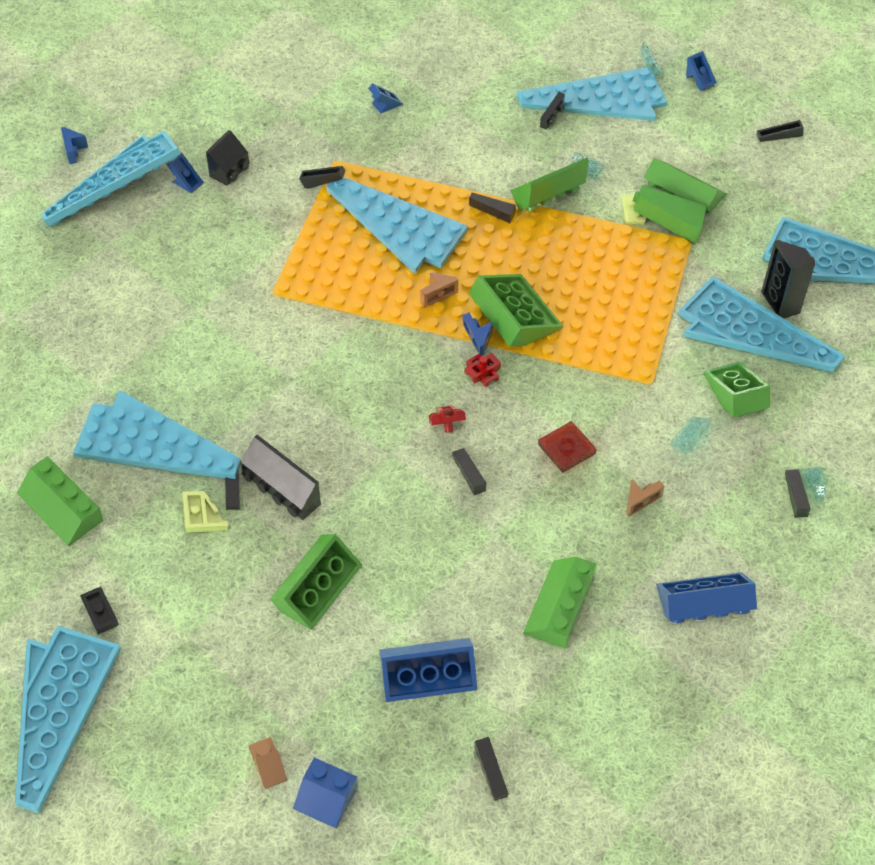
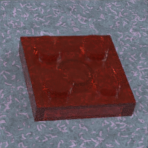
(567, 446)

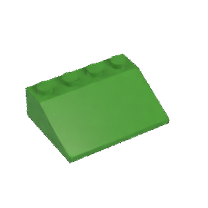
(514, 308)

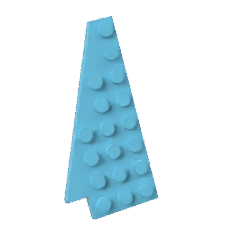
(616, 95)
(129, 164)
(402, 227)
(834, 256)
(737, 322)
(145, 438)
(57, 698)

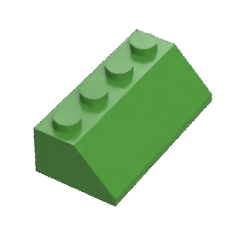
(682, 184)
(551, 185)
(59, 501)
(316, 581)
(561, 600)

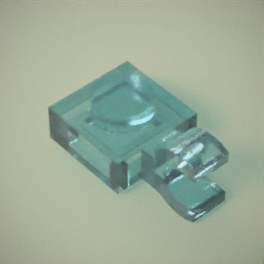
(594, 167)
(814, 480)

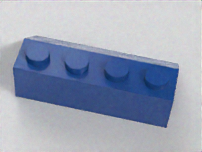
(707, 597)
(428, 669)

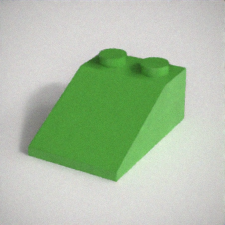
(739, 389)

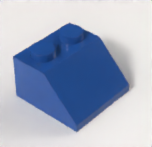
(325, 792)

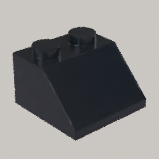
(227, 158)

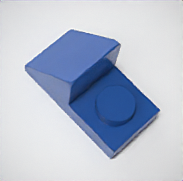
(699, 68)
(383, 99)
(73, 142)
(185, 174)
(479, 335)

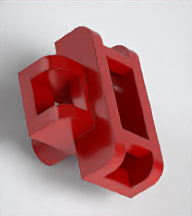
(485, 368)
(451, 415)

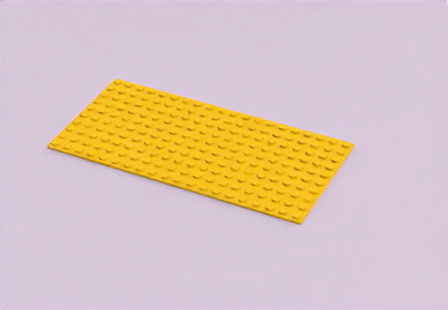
(597, 276)

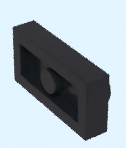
(550, 115)
(99, 610)

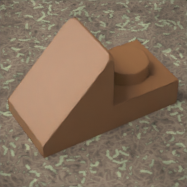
(440, 287)
(641, 498)
(268, 762)

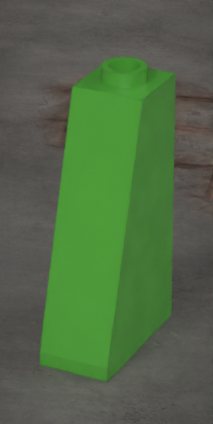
(671, 212)

